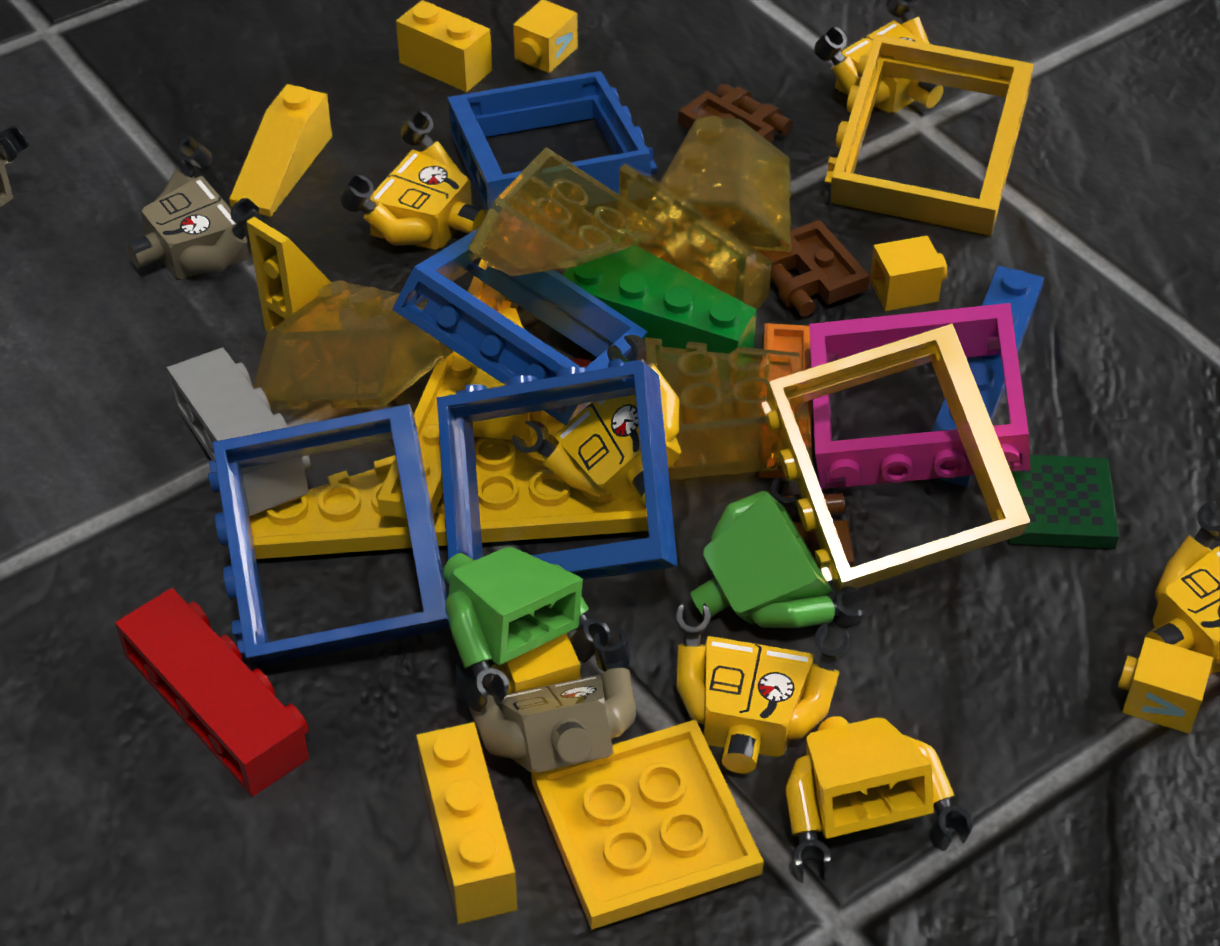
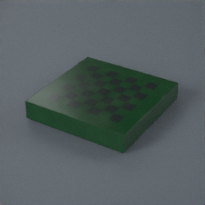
(1068, 502)

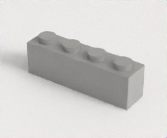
(222, 405)

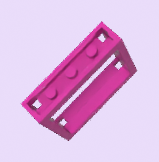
(925, 454)

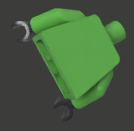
(767, 567)
(510, 607)

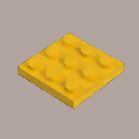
(647, 825)

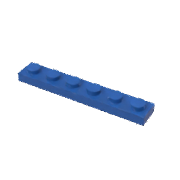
(1022, 293)

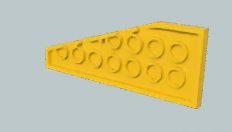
(515, 496)

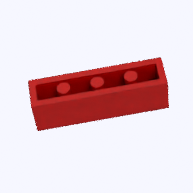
(214, 690)

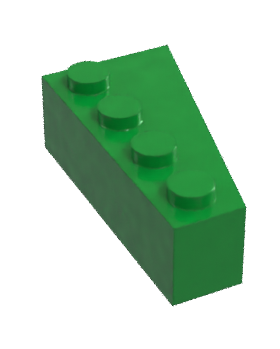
(667, 301)

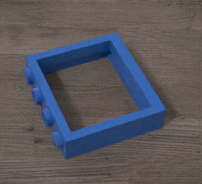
(542, 105)
(494, 340)
(529, 395)
(235, 530)

